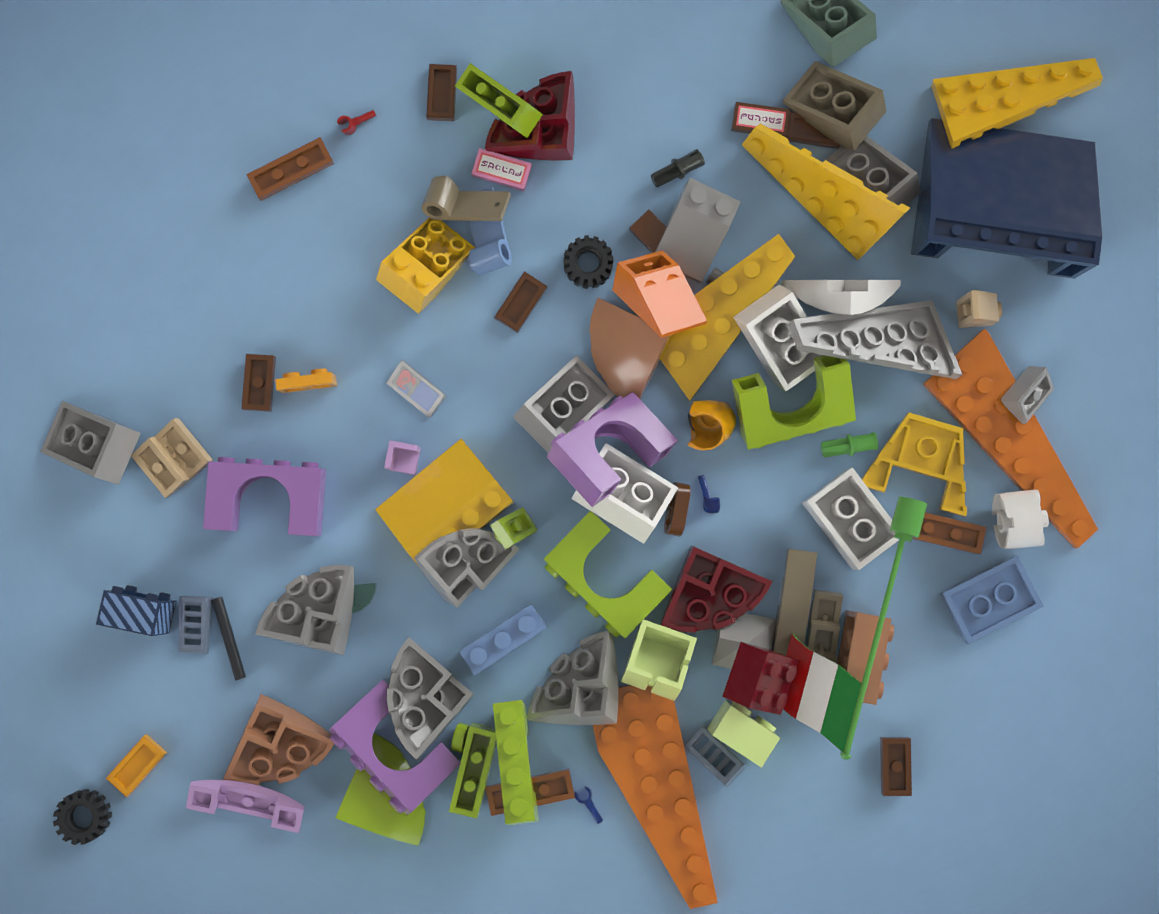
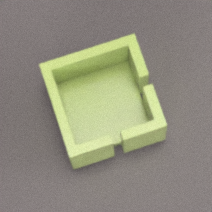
(657, 658)
(746, 735)

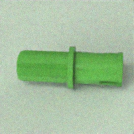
(849, 445)

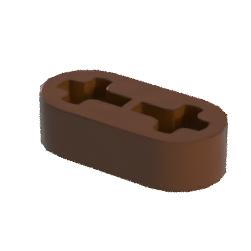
(677, 510)

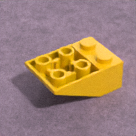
(424, 263)

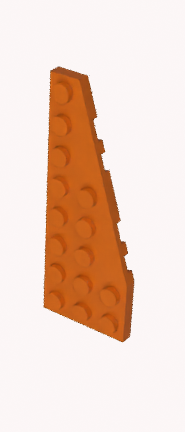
(653, 773)

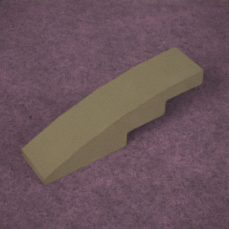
(794, 598)
(824, 623)

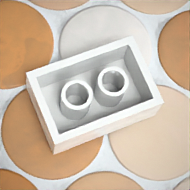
(770, 337)
(637, 499)
(851, 519)

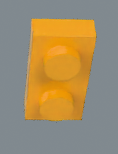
(316, 380)

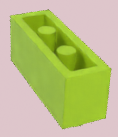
(498, 100)
(474, 770)

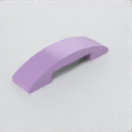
(246, 799)

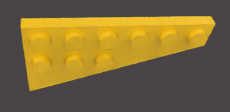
(1001, 97)
(828, 193)
(696, 351)

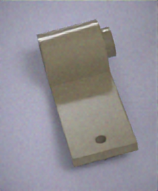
(446, 202)

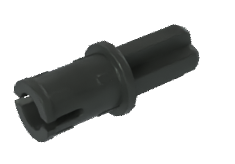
(678, 168)

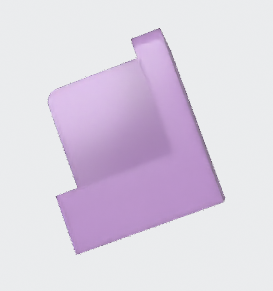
(402, 457)

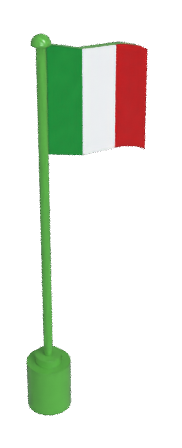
(823, 691)

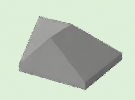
(748, 629)

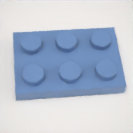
(991, 599)

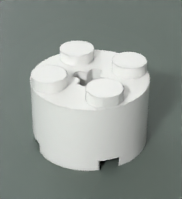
(1019, 519)

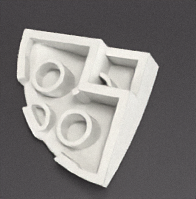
(843, 295)

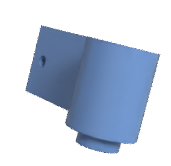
(491, 246)

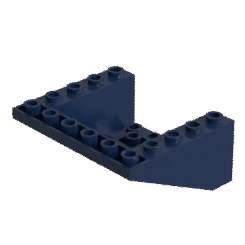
(1011, 197)

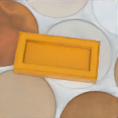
(136, 765)

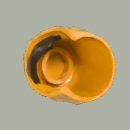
(710, 424)

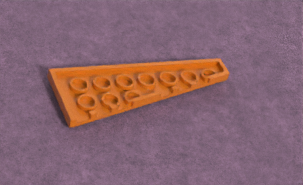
(1015, 447)

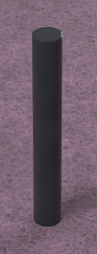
(228, 638)

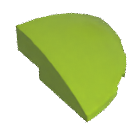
(371, 809)

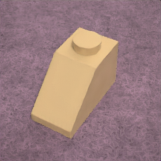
(978, 309)

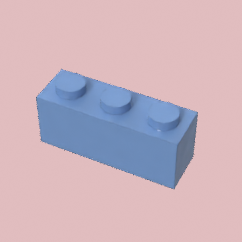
(503, 639)

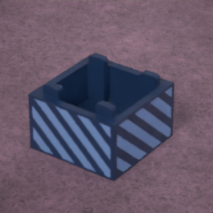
(136, 611)

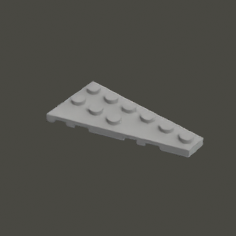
(887, 336)

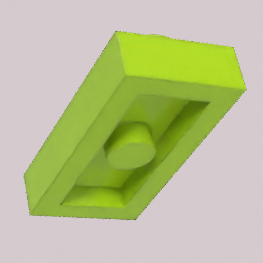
(513, 528)

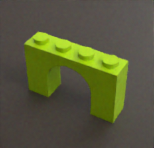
(829, 406)
(622, 612)
(514, 765)

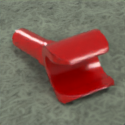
(354, 121)

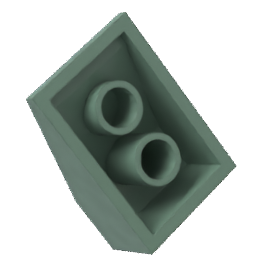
(833, 26)

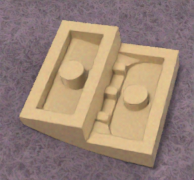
(171, 457)

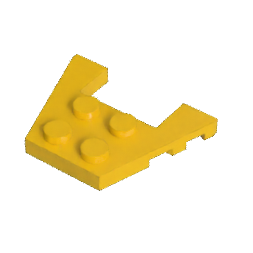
(927, 449)

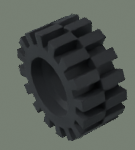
(584, 245)
(65, 816)

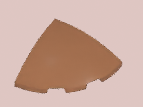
(623, 349)
(277, 745)

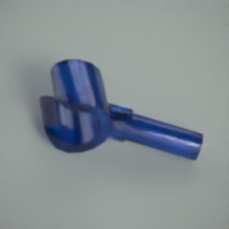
(710, 505)
(590, 805)

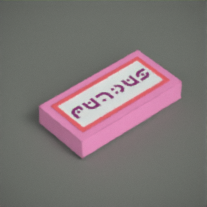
(501, 169)

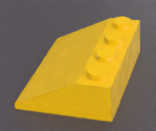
(444, 498)

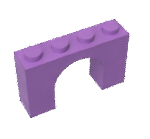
(623, 419)
(229, 480)
(404, 787)

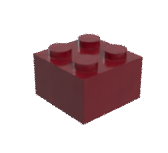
(760, 678)

